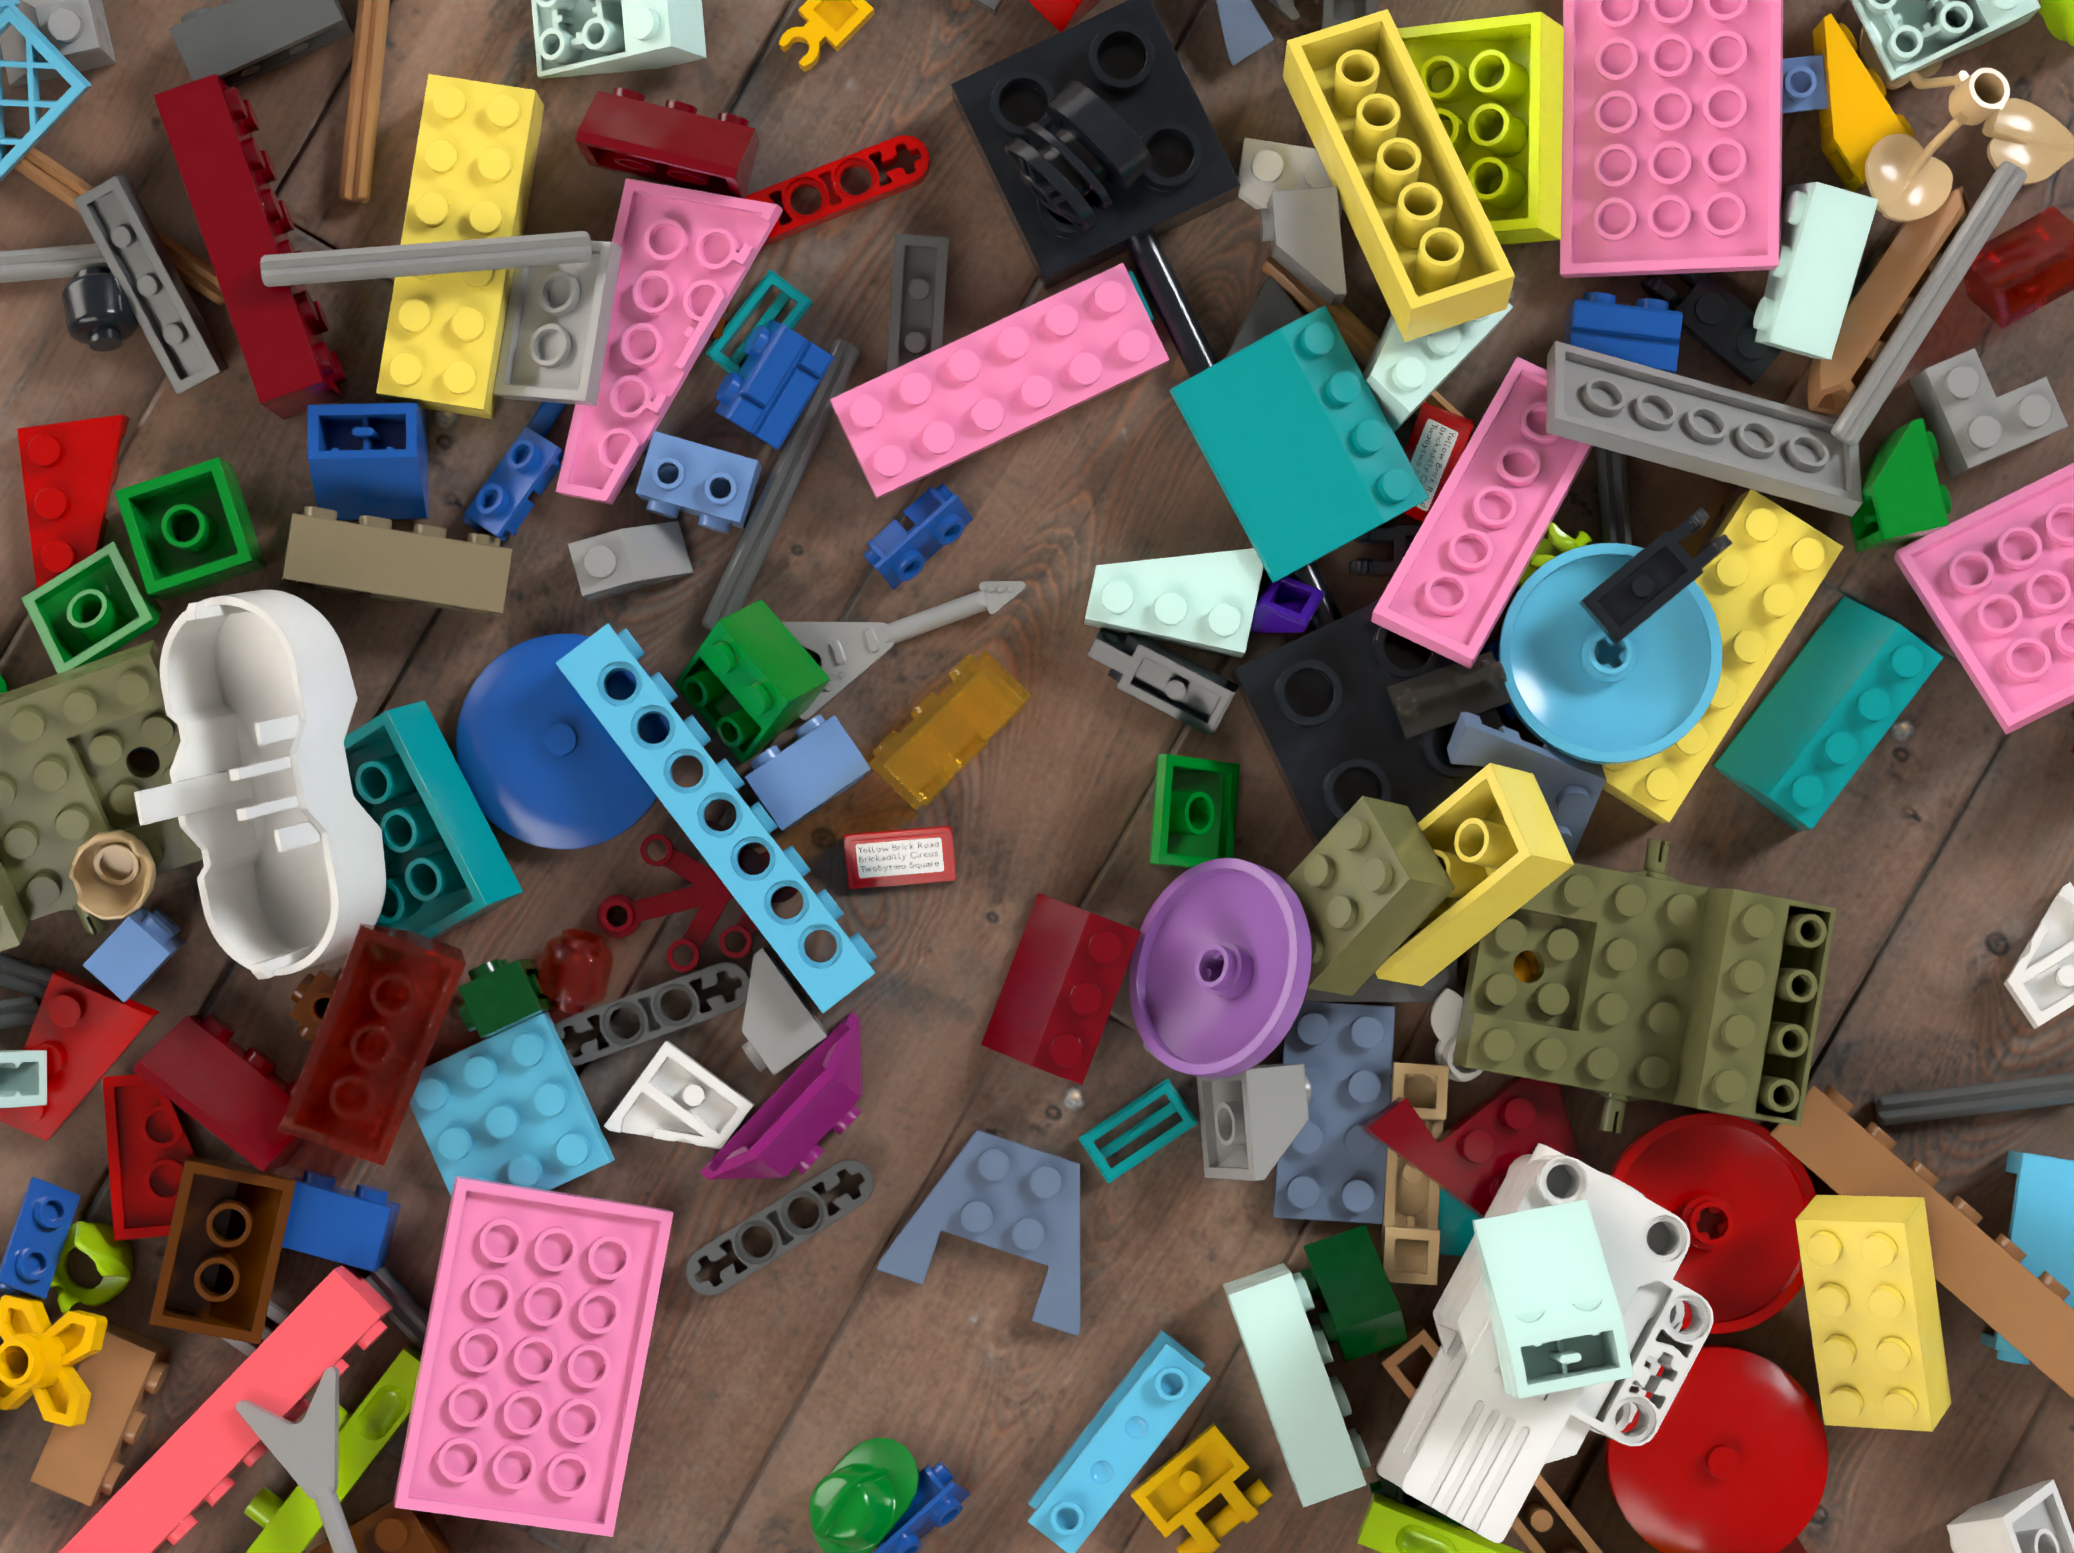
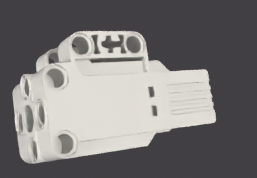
(1480, 1449)

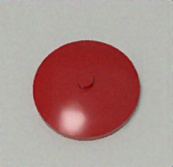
(1739, 1204)
(1730, 1463)

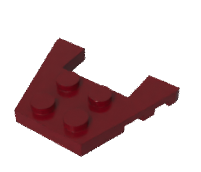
(1478, 1149)

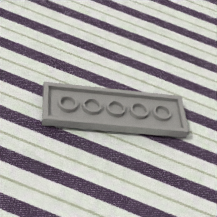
(1700, 428)

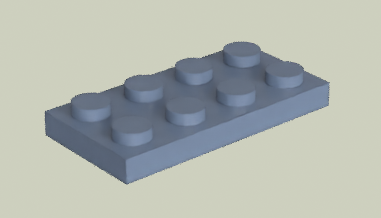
(1332, 1164)

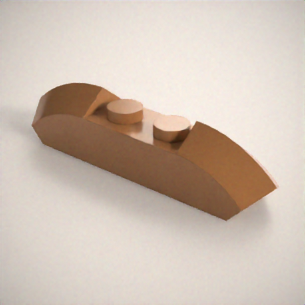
(1883, 302)

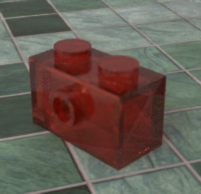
(2023, 268)

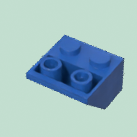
(370, 460)

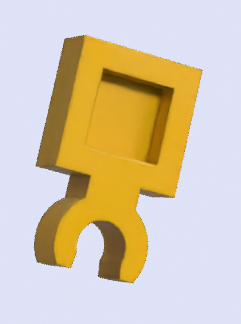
(826, 21)

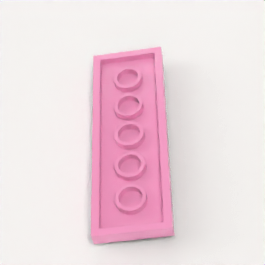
(999, 381)
(1483, 524)

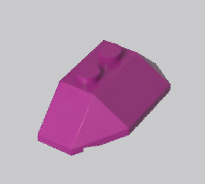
(799, 1113)

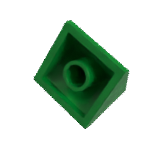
(91, 609)
(1193, 811)

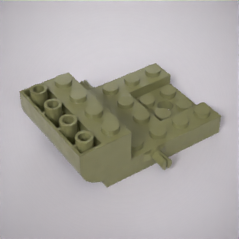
(73, 777)
(1653, 993)

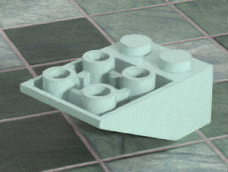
(1925, 32)
(615, 35)
(1551, 1300)

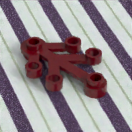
(708, 894)

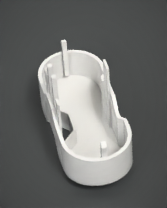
(268, 780)

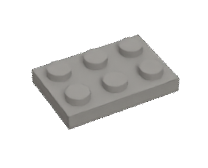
(558, 329)

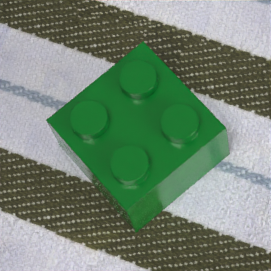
(190, 529)

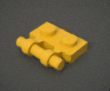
(1190, 1482)

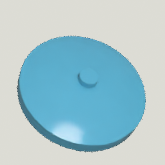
(1601, 697)

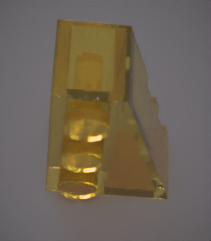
(949, 730)

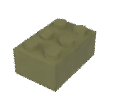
(1366, 892)

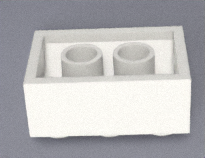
(2015, 1523)

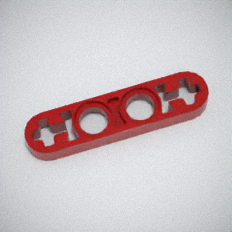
(835, 200)

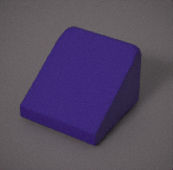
(1286, 607)

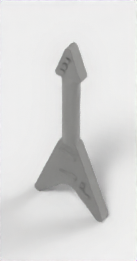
(854, 647)
(309, 1452)

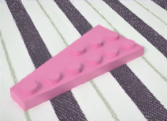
(673, 284)

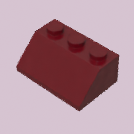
(668, 143)
(1060, 988)
(224, 1088)

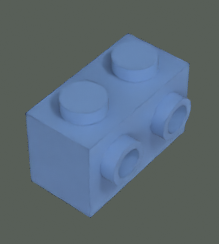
(698, 481)

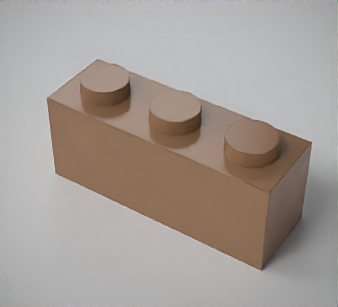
(87, 1458)

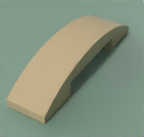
(1410, 1196)

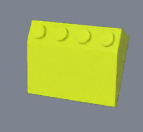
(1503, 110)

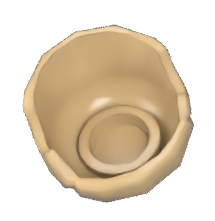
(113, 874)

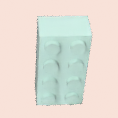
(1294, 1384)

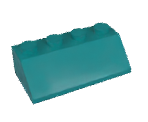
(1827, 713)

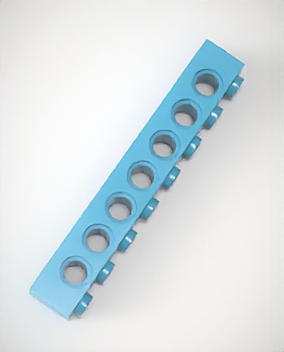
(588, 671)

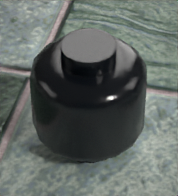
(98, 310)

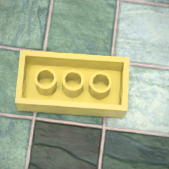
(1499, 855)
(1874, 1312)

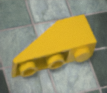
(1856, 105)

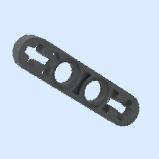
(649, 1008)
(777, 1222)

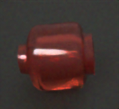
(575, 970)

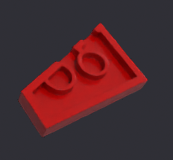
(68, 488)
(84, 1037)
(144, 1156)

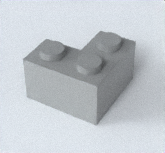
(1973, 422)

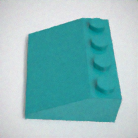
(1298, 443)
(435, 837)

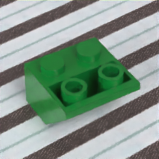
(1900, 491)
(751, 679)

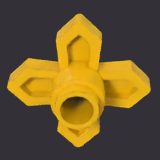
(41, 1358)

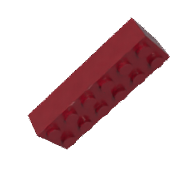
(240, 224)

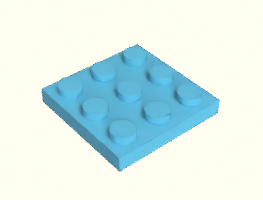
(510, 1111)

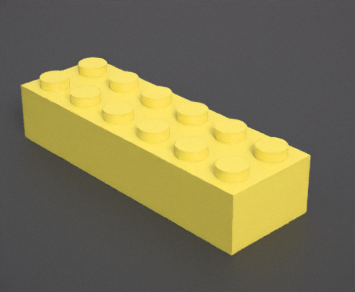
(1397, 175)
(465, 185)
(1757, 598)

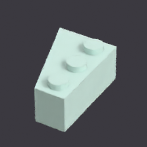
(1817, 267)
(1410, 371)
(1180, 599)

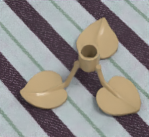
(1915, 183)

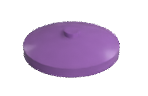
(1220, 968)

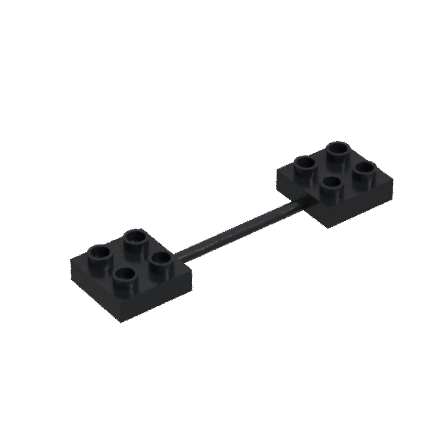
(1326, 693)

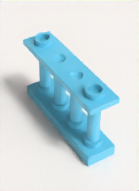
(1117, 1442)

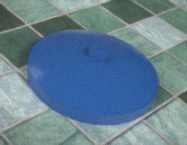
(543, 756)

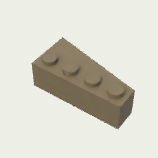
(396, 563)

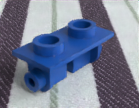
(524, 468)
(937, 521)
(37, 1239)
(932, 1506)

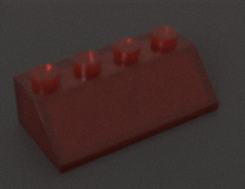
(373, 1041)

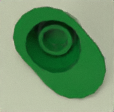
(863, 1497)

